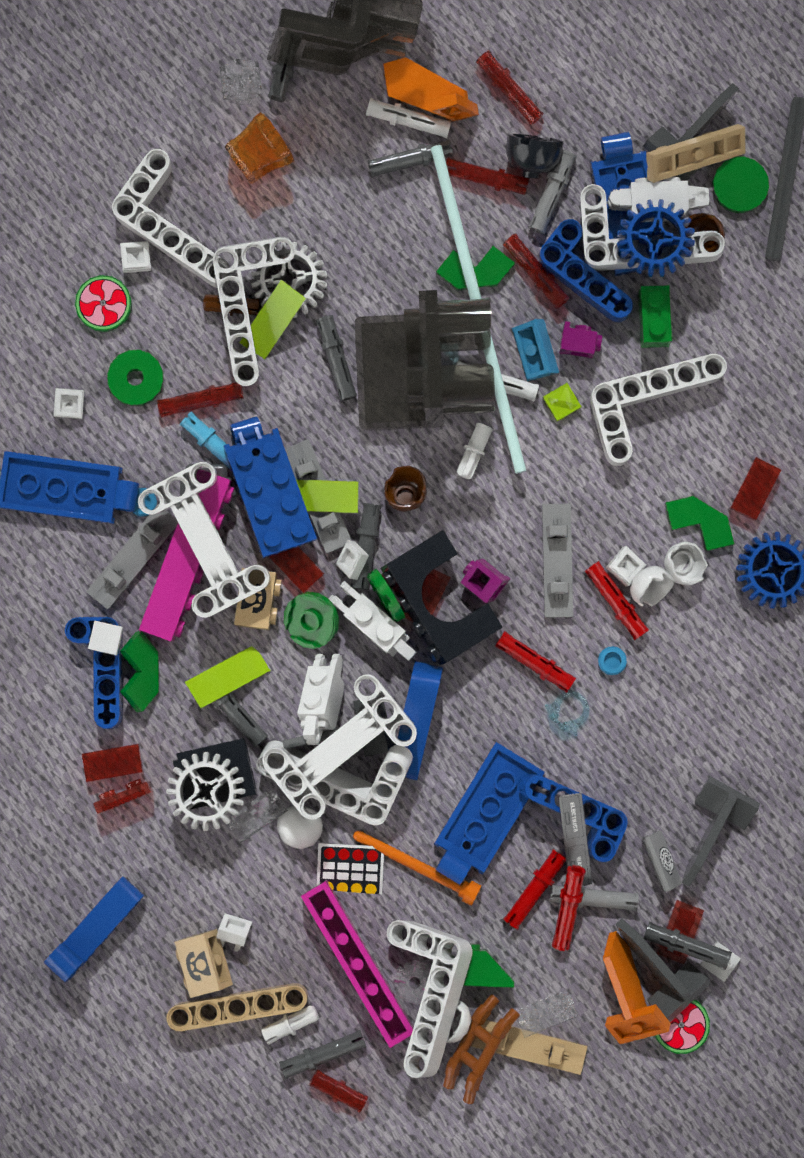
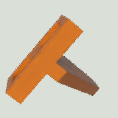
(427, 90)
(637, 1018)

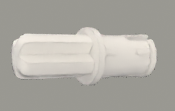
(474, 451)
(289, 1024)

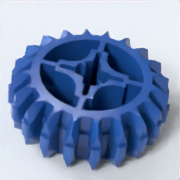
(643, 234)
(771, 556)

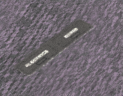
(575, 833)

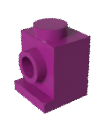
(579, 341)
(472, 580)

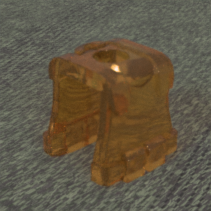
(259, 149)

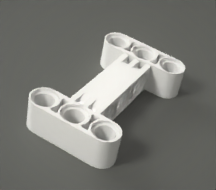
(203, 538)
(338, 747)

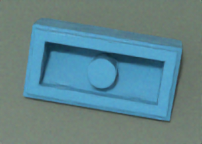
(535, 349)

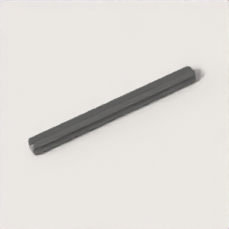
(785, 180)

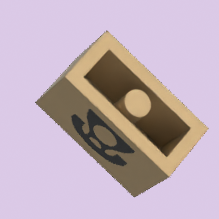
(258, 609)
(203, 963)

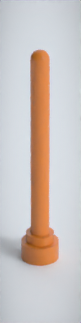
(466, 890)

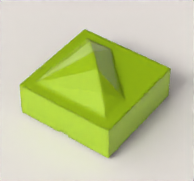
(562, 402)

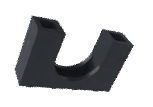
(443, 638)

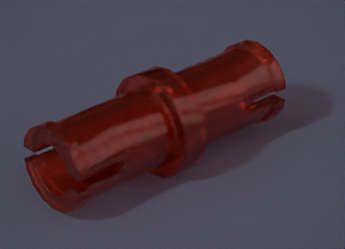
(338, 1091)

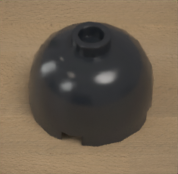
(533, 154)

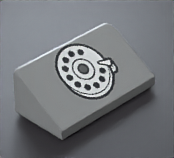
(662, 861)

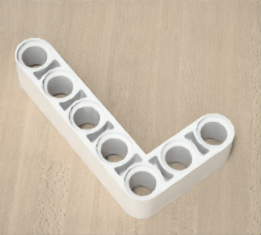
(163, 228)
(609, 246)
(238, 300)
(646, 392)
(341, 784)
(434, 991)

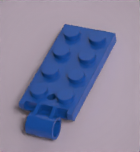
(618, 155)
(64, 488)
(268, 489)
(484, 814)

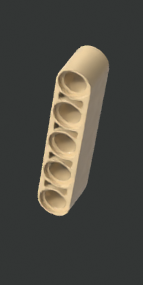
(224, 1013)

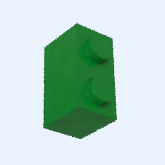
(655, 316)

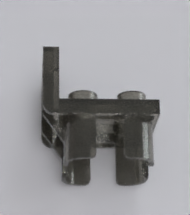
(345, 35)
(402, 367)

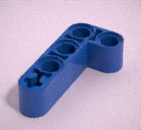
(590, 277)
(101, 672)
(419, 709)
(596, 819)
(94, 929)

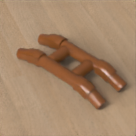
(492, 1042)

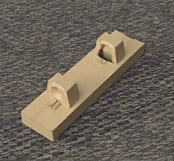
(695, 153)
(536, 1049)

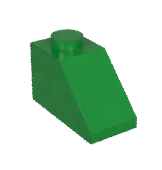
(485, 970)

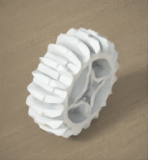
(302, 277)
(194, 775)

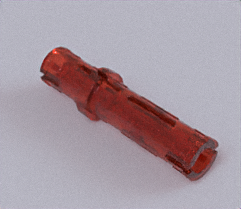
(501, 78)
(487, 176)
(557, 296)
(191, 401)

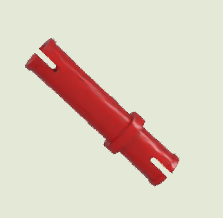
(618, 603)
(536, 662)
(535, 889)
(570, 899)

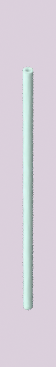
(474, 293)

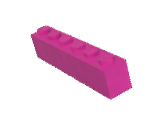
(182, 569)
(358, 963)

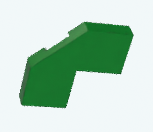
(488, 272)
(712, 523)
(145, 682)

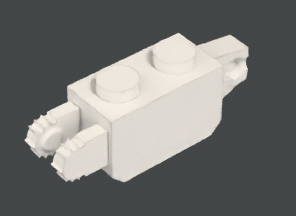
(669, 190)
(374, 623)
(321, 698)

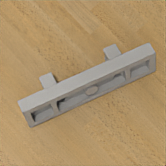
(328, 524)
(132, 558)
(557, 561)

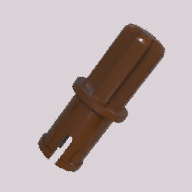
(212, 303)

